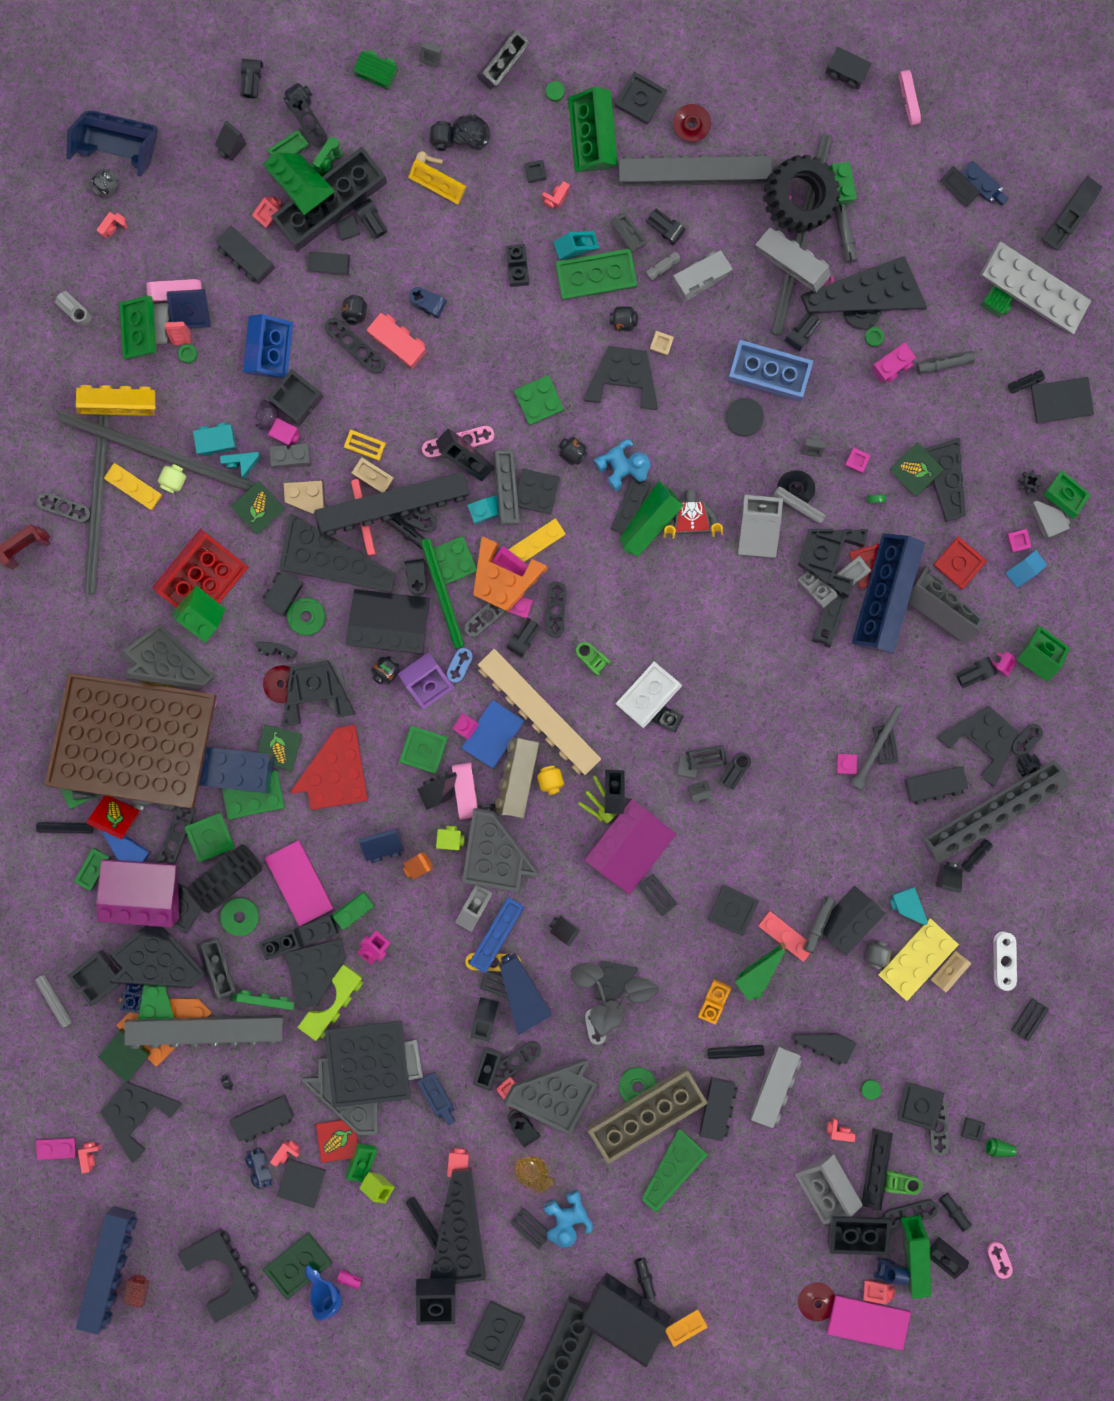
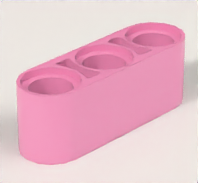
(159, 289)
(465, 790)

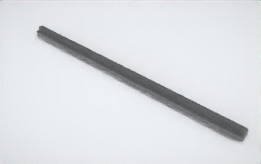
(800, 239)
(154, 450)
(96, 509)

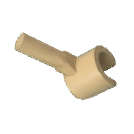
(423, 157)

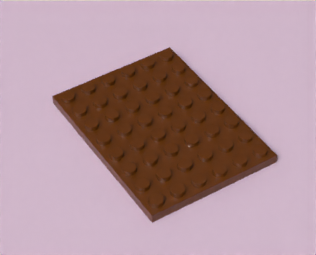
(130, 740)

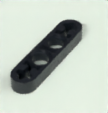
(355, 345)
(173, 835)

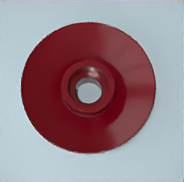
(695, 114)
(271, 680)
(811, 1294)

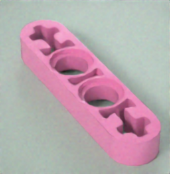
(479, 430)

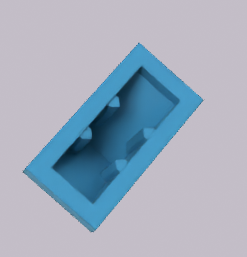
(1026, 569)

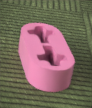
(995, 1261)

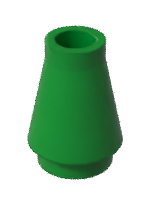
(998, 1148)

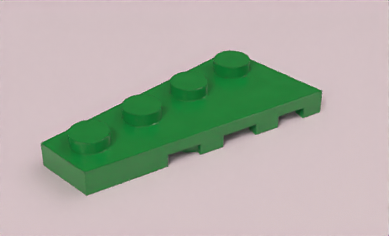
(677, 1165)

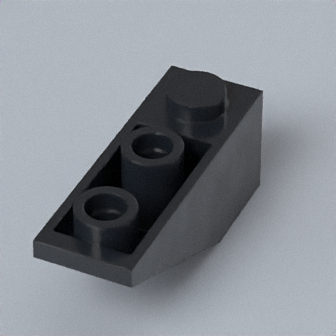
(831, 1044)

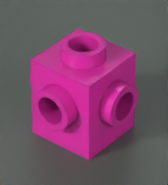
(373, 948)

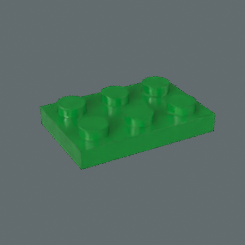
(137, 327)
(246, 803)

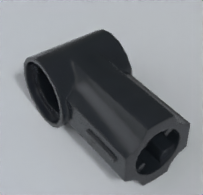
(250, 77)
(369, 215)
(665, 226)
(800, 335)
(521, 641)
(979, 671)
(734, 772)

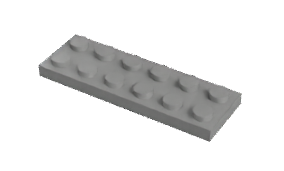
(1035, 288)

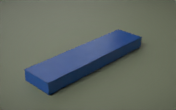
(496, 935)

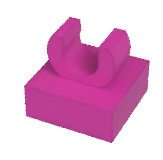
(1006, 664)

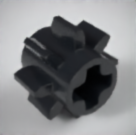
(1024, 485)
(1028, 764)

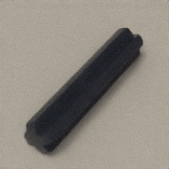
(54, 827)
(735, 1052)
(423, 1221)

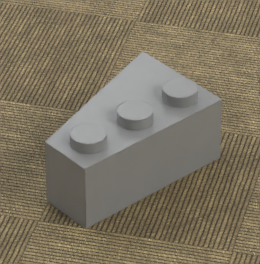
(701, 275)

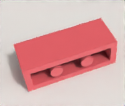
(397, 340)

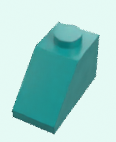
(576, 244)
(484, 510)
(908, 904)

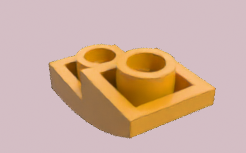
(714, 1001)

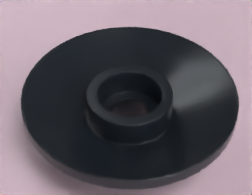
(807, 485)

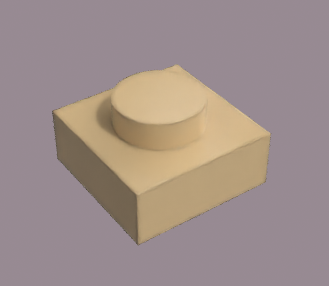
(661, 343)

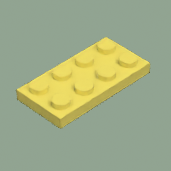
(918, 959)

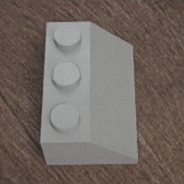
(829, 1189)

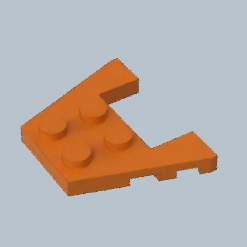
(498, 584)

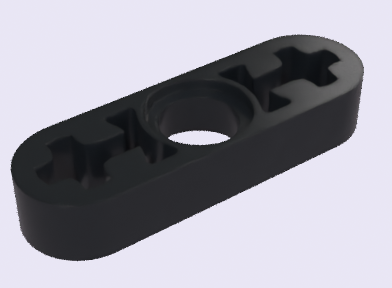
(320, 130)
(550, 604)
(531, 1057)
(897, 1222)

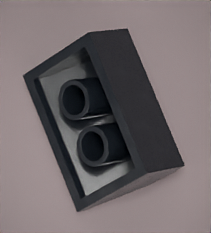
(852, 920)
(859, 1235)

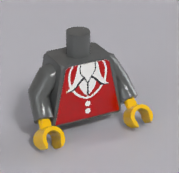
(693, 518)

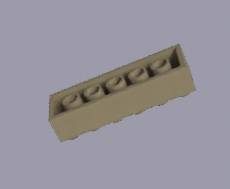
(646, 1114)

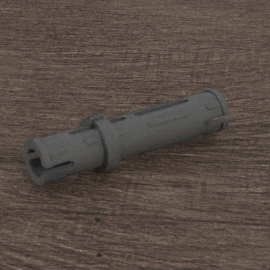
(846, 234)
(938, 364)
(817, 929)

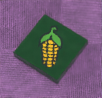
(917, 469)
(257, 507)
(281, 744)

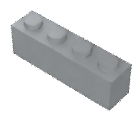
(793, 259)
(775, 1086)

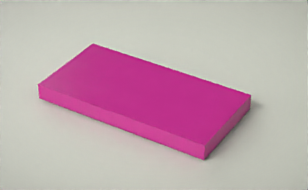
(299, 883)
(868, 1322)

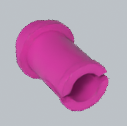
(349, 1279)

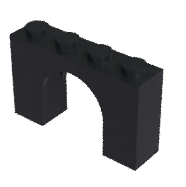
(217, 1247)

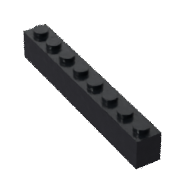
(391, 503)

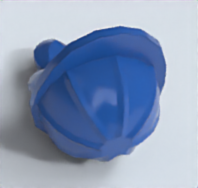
(323, 1296)

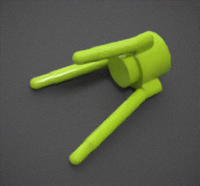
(606, 817)

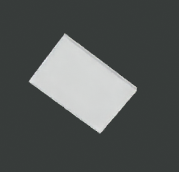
(648, 694)

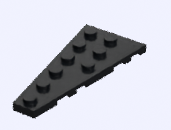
(873, 290)

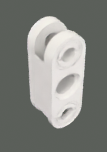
(1010, 970)

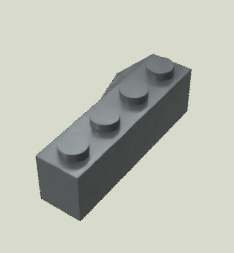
(944, 606)

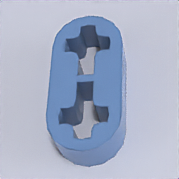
(463, 668)

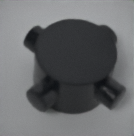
(226, 1082)

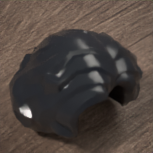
(471, 131)

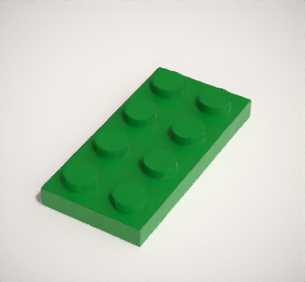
(596, 274)

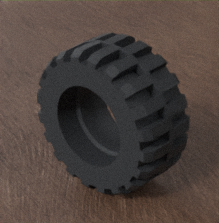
(823, 186)
(225, 878)

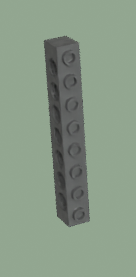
(996, 811)

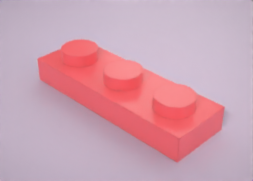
(783, 933)

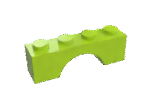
(317, 1021)

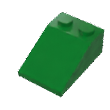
(756, 977)

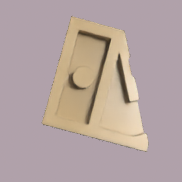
(305, 495)

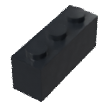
(503, 59)
(244, 255)
(936, 785)
(215, 968)
(718, 1109)
(262, 1118)

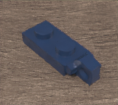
(986, 184)
(437, 1097)

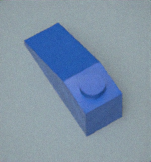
(127, 848)

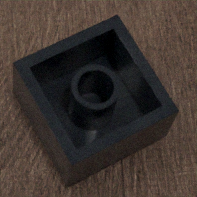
(435, 1301)

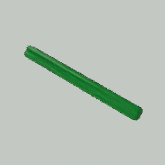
(442, 593)

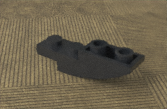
(1072, 213)
(298, 937)

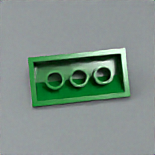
(592, 130)
(298, 180)

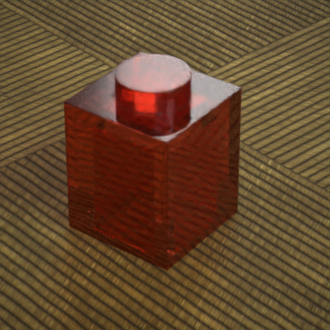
(136, 1291)

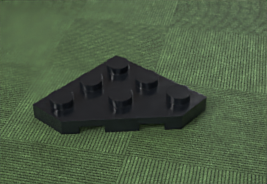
(314, 969)

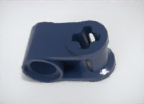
(429, 302)
(891, 1272)

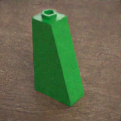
(650, 519)
(917, 1256)

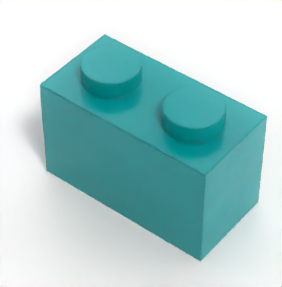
(214, 439)

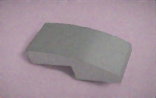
(161, 316)
(817, 589)

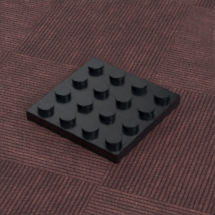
(367, 1064)

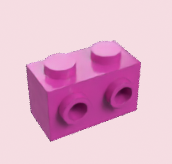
(894, 362)

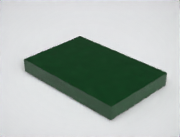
(289, 1268)

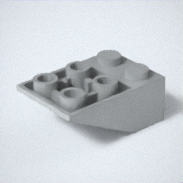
(760, 526)

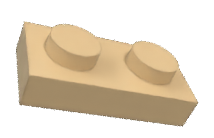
(372, 475)
(951, 971)

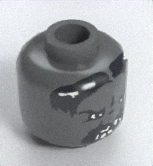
(105, 183)

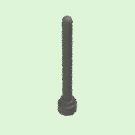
(859, 780)

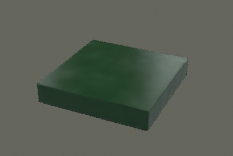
(121, 1058)

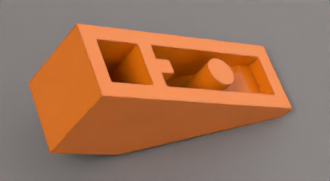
(417, 865)

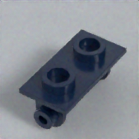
(255, 1161)

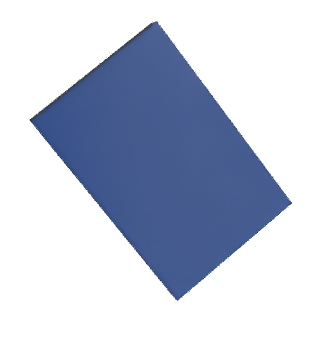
(493, 734)

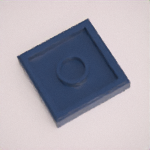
(189, 307)

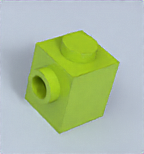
(450, 838)
(376, 1187)

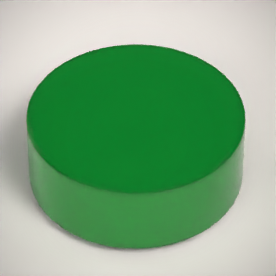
(555, 91)
(874, 337)
(187, 353)
(876, 498)
(870, 1089)

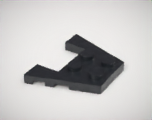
(624, 368)
(822, 554)
(314, 683)
(990, 734)
(128, 1110)

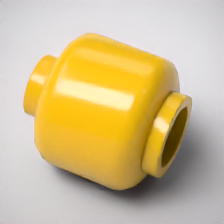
(550, 780)

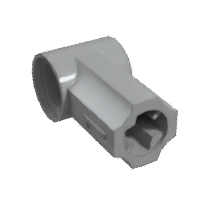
(73, 308)

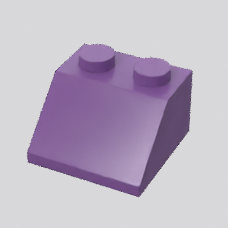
(425, 680)

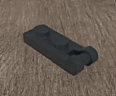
(830, 620)

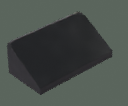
(488, 1068)
(948, 1258)

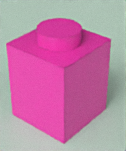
(284, 433)

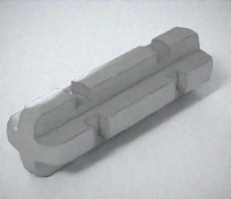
(663, 265)

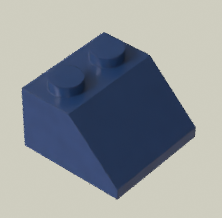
(382, 844)

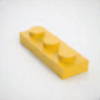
(437, 181)
(133, 486)
(538, 540)

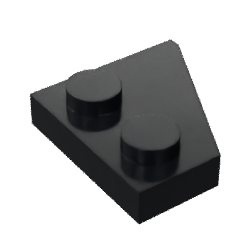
(614, 979)

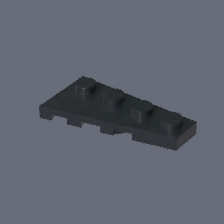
(949, 482)

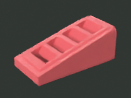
(178, 333)

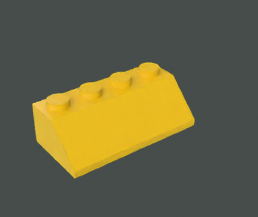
(115, 401)

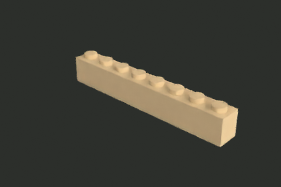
(539, 711)

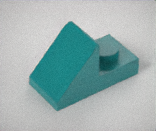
(246, 460)

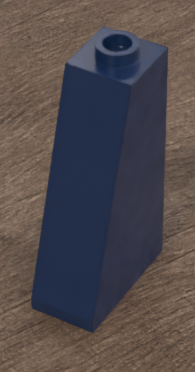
(524, 998)

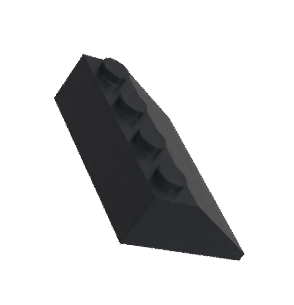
(388, 621)
(625, 1319)

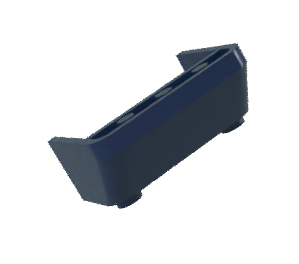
(114, 136)

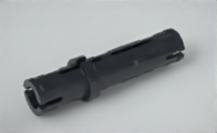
(407, 531)

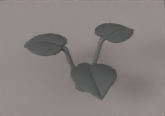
(609, 1016)

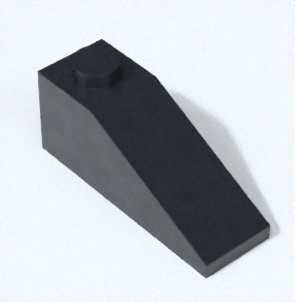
(463, 454)

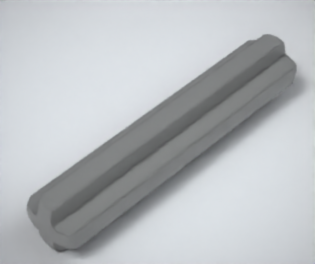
(799, 505)
(53, 1001)

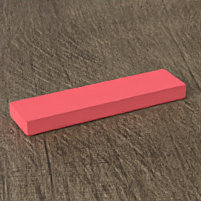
(370, 548)

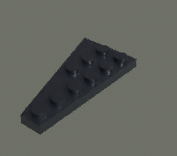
(329, 559)
(459, 1238)

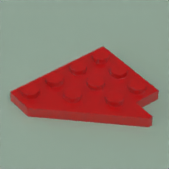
(335, 772)

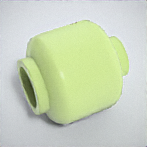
(172, 478)

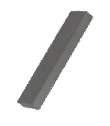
(506, 487)

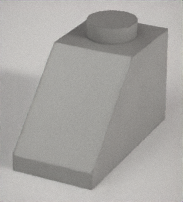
(1049, 519)
(473, 908)

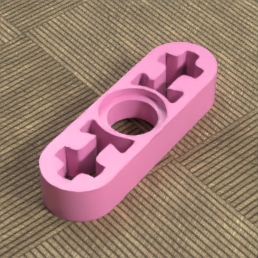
(910, 95)

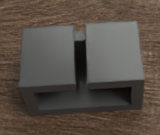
(297, 456)

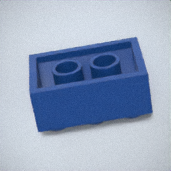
(267, 346)

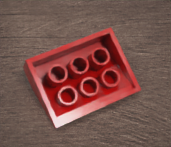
(203, 565)

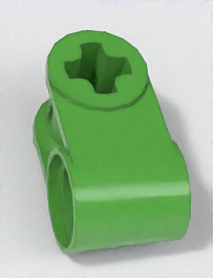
(592, 658)
(898, 1181)

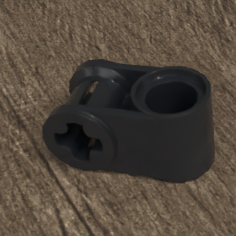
(416, 573)
(523, 1128)

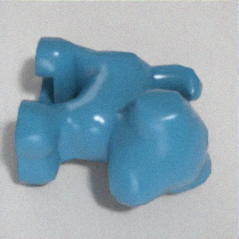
(636, 465)
(563, 1233)

